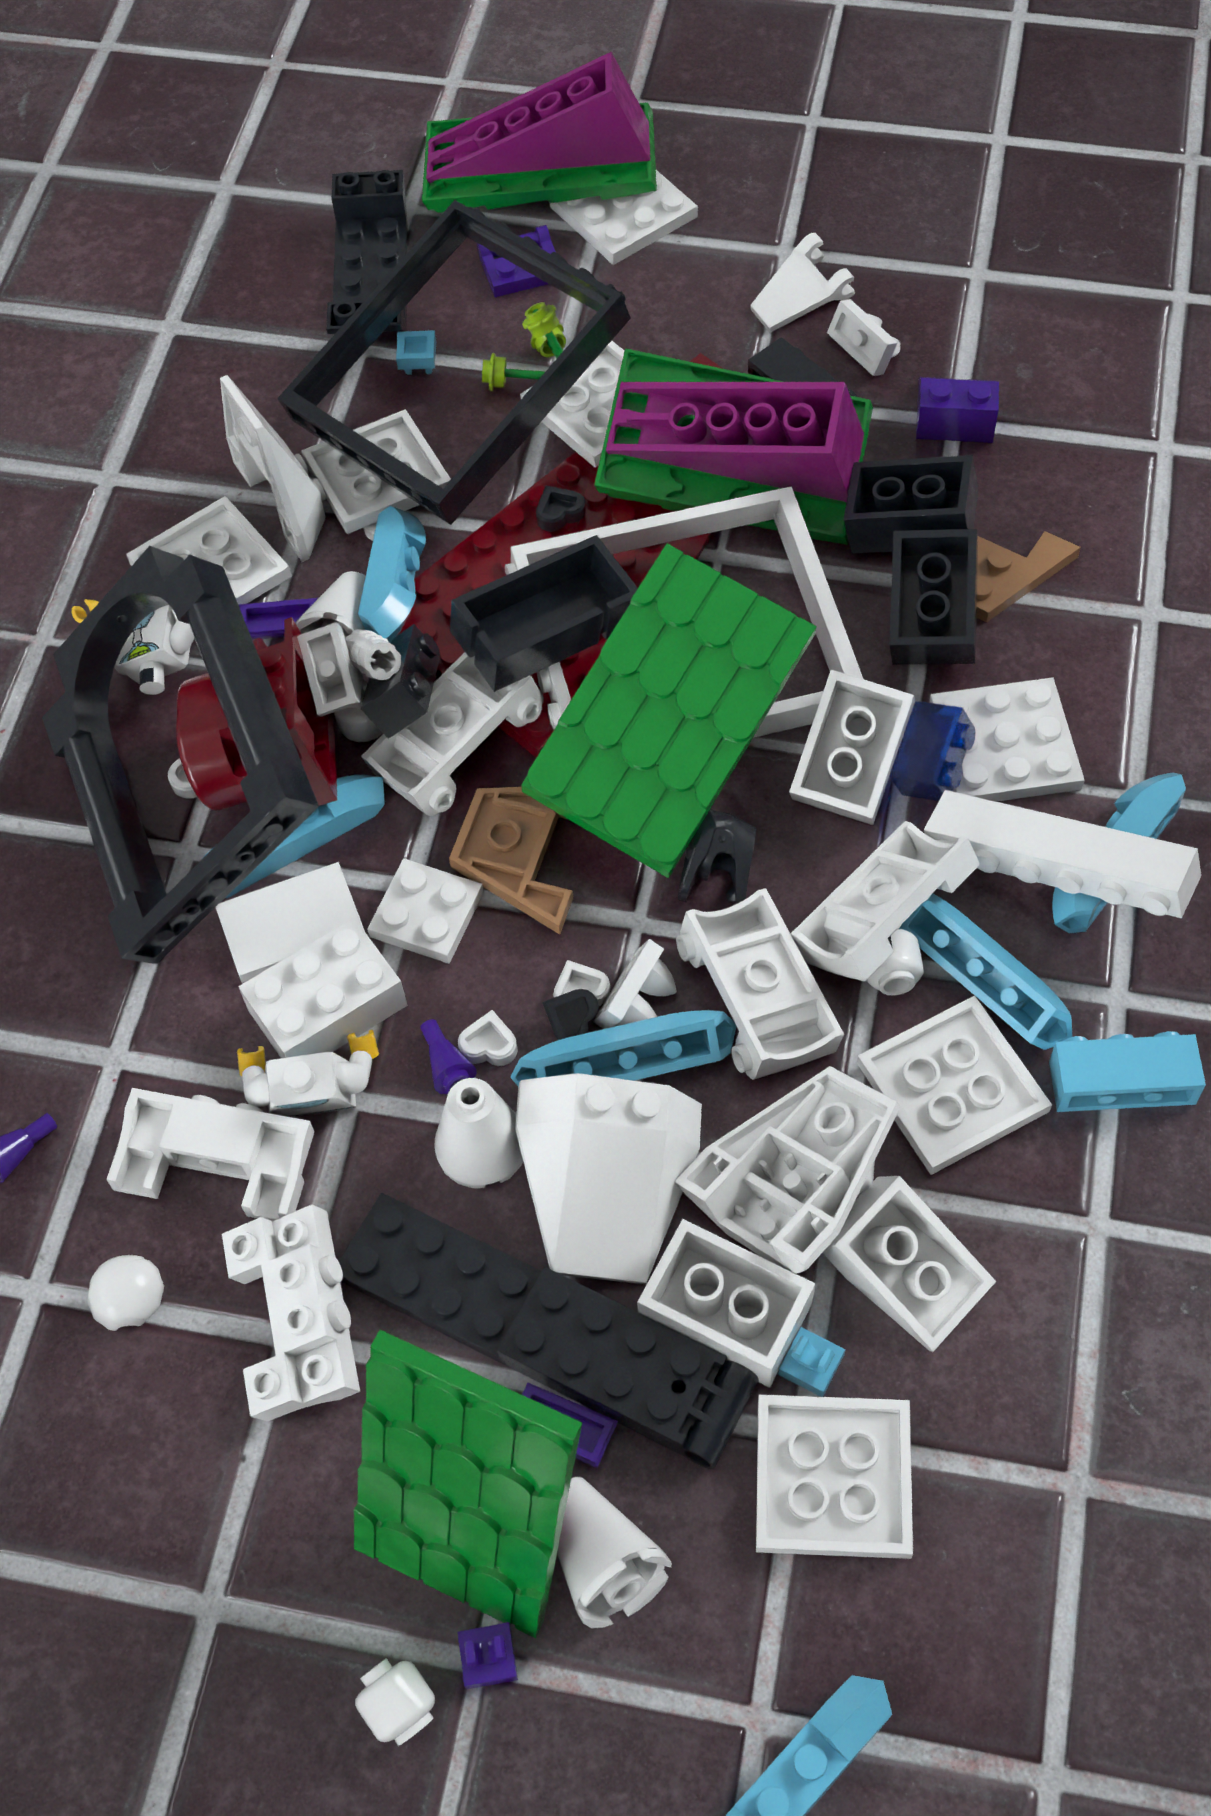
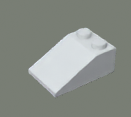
(908, 1261)

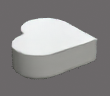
(582, 977)
(488, 1041)

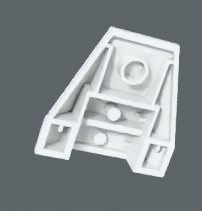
(264, 455)
(793, 1168)
(605, 1169)

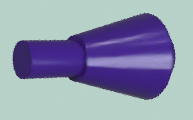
(446, 1060)
(18, 1143)

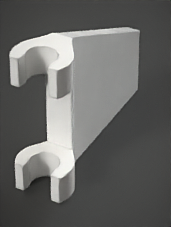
(800, 287)

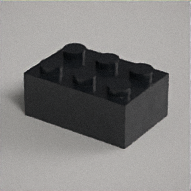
(908, 497)
(934, 597)

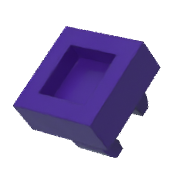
(487, 1655)

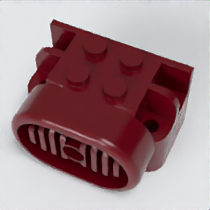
(208, 746)

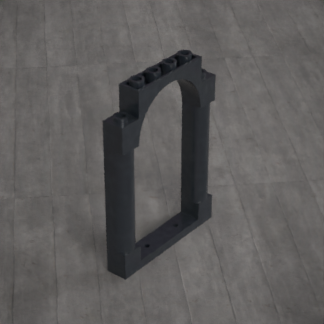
(276, 786)

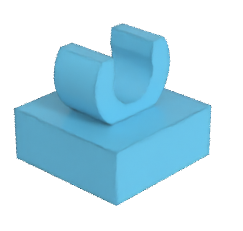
(416, 351)
(811, 1362)

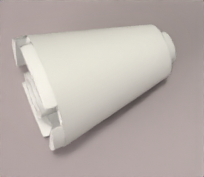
(337, 604)
(477, 1136)
(606, 1558)

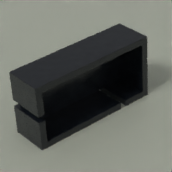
(542, 612)

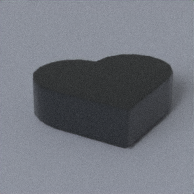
(559, 507)
(571, 1012)

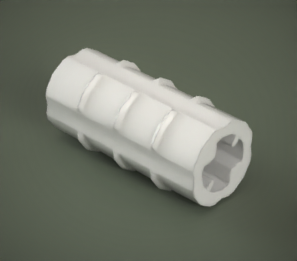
(372, 654)

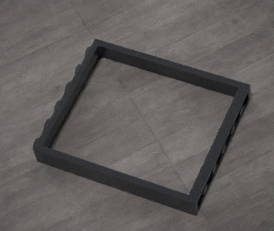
(391, 297)

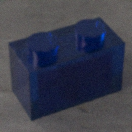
(932, 750)

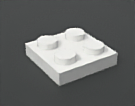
(426, 910)

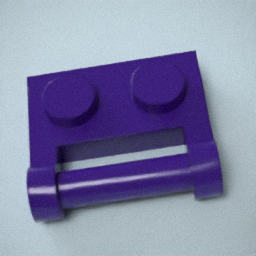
(507, 277)

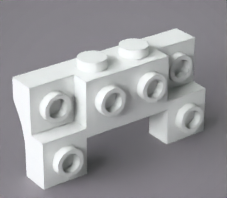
(215, 1140)
(304, 1308)

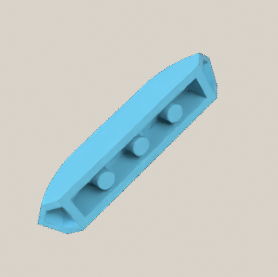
(391, 572)
(358, 801)
(1142, 811)
(990, 972)
(635, 1048)
(819, 1751)

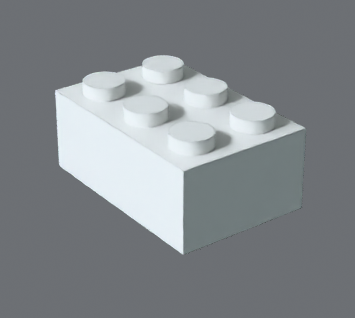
(852, 747)
(324, 993)
(727, 1299)

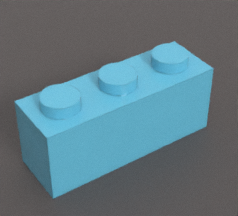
(1126, 1072)

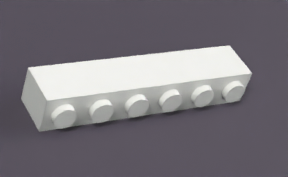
(1070, 853)

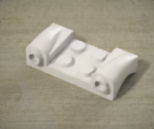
(458, 720)
(853, 923)
(763, 984)

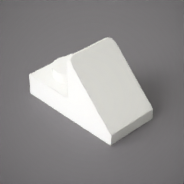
(329, 669)

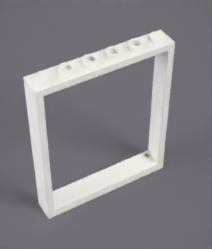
(705, 519)

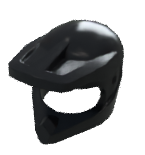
(719, 844)

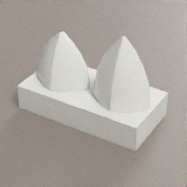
(863, 337)
(642, 973)

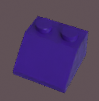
(957, 409)

